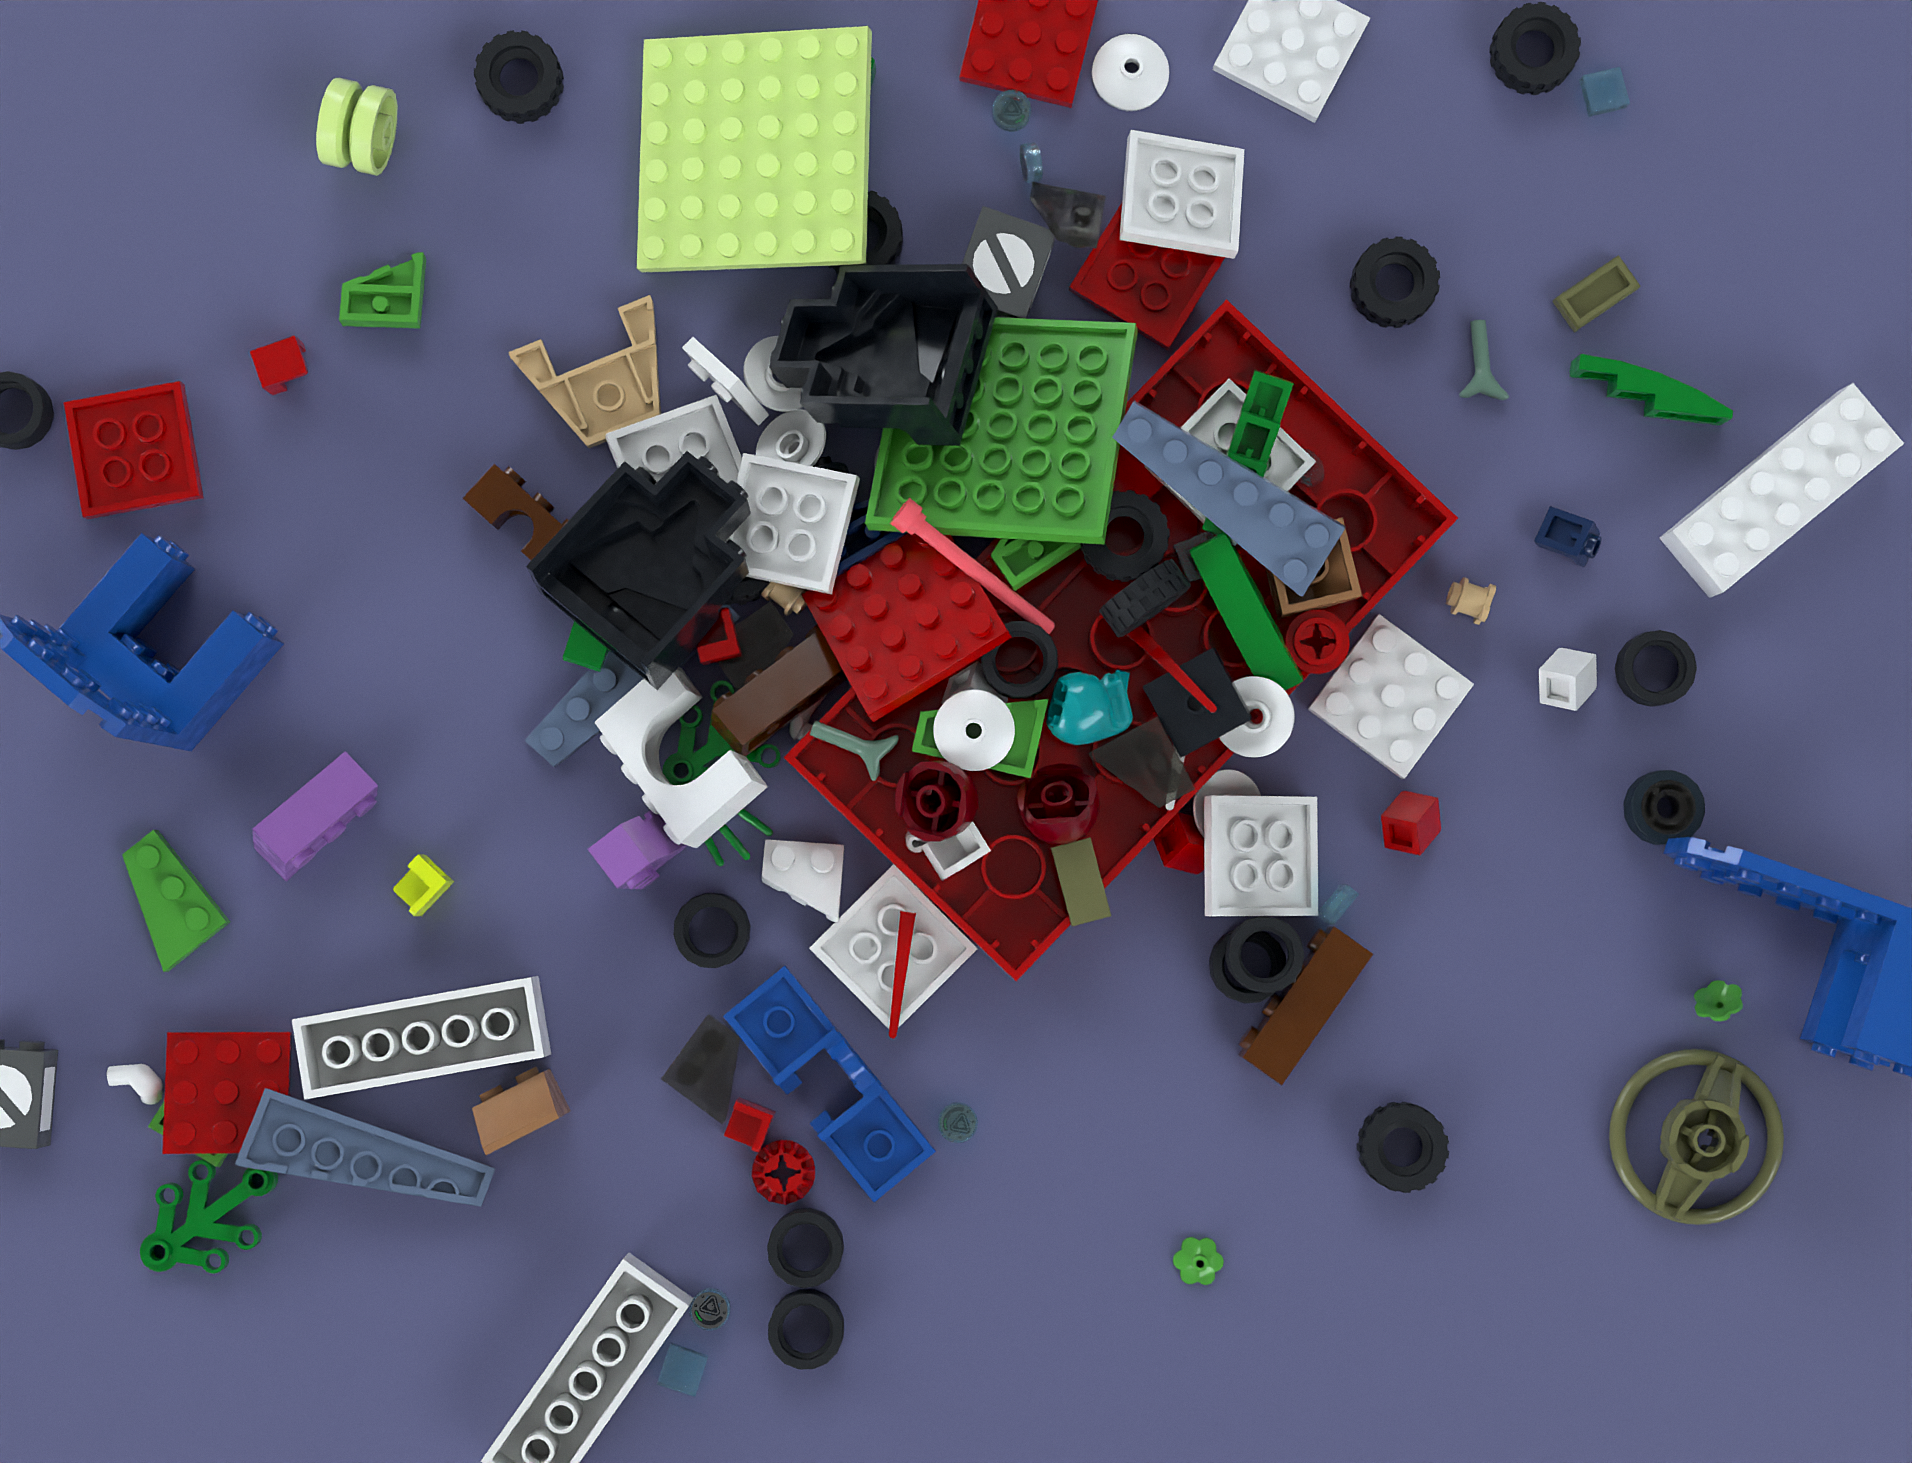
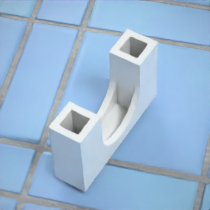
(690, 810)

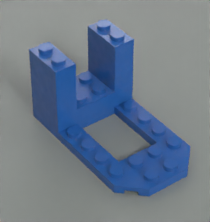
(147, 697)
(1867, 975)

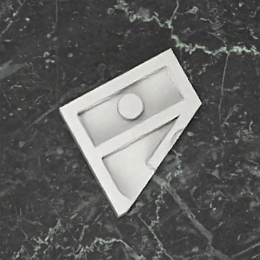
(725, 383)
(806, 872)

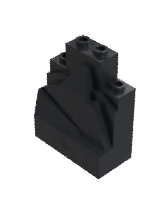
(890, 349)
(648, 563)

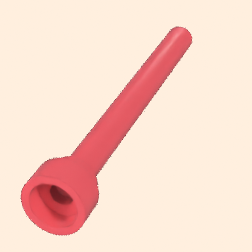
(912, 520)

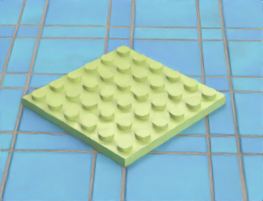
(755, 150)

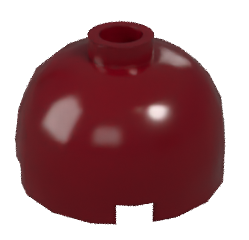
(936, 800)
(1059, 803)

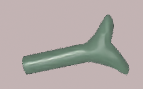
(1483, 380)
(869, 750)

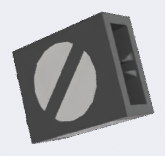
(1009, 260)
(27, 1094)

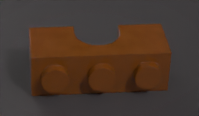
(500, 497)

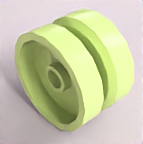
(356, 126)

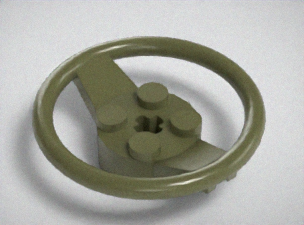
(1691, 1167)

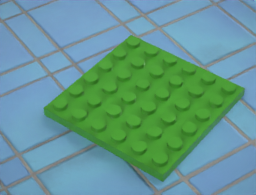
(1034, 442)

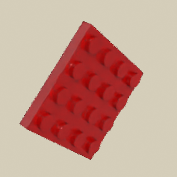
(904, 622)

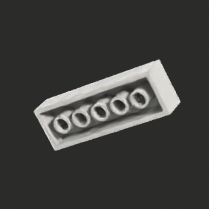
(1781, 490)
(421, 1037)
(593, 1368)

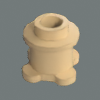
(786, 596)
(1470, 599)

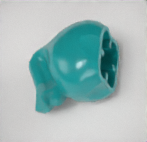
(1089, 708)

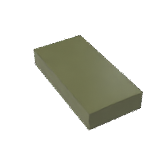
(1596, 293)
(1081, 882)

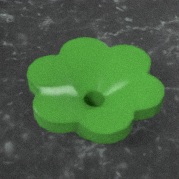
(1718, 1000)
(1190, 1253)

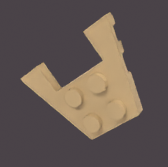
(606, 391)

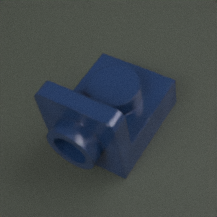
(1569, 536)

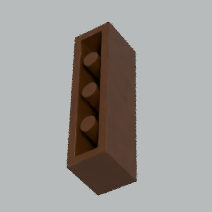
(778, 693)
(1305, 1004)

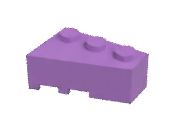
(314, 816)
(635, 851)

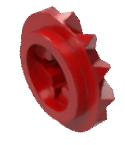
(1329, 628)
(795, 1157)

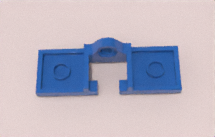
(874, 1134)

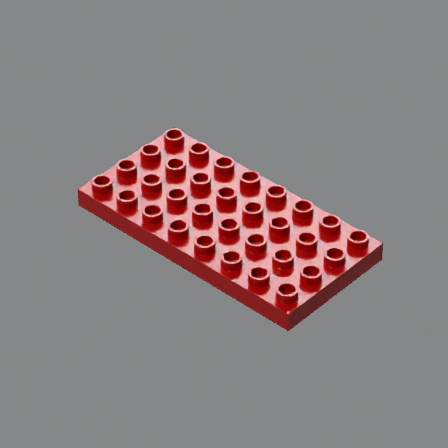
(1013, 893)

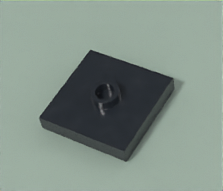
(1184, 717)

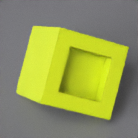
(422, 884)

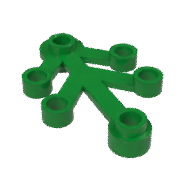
(715, 747)
(201, 1221)

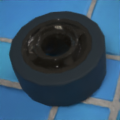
(1685, 800)

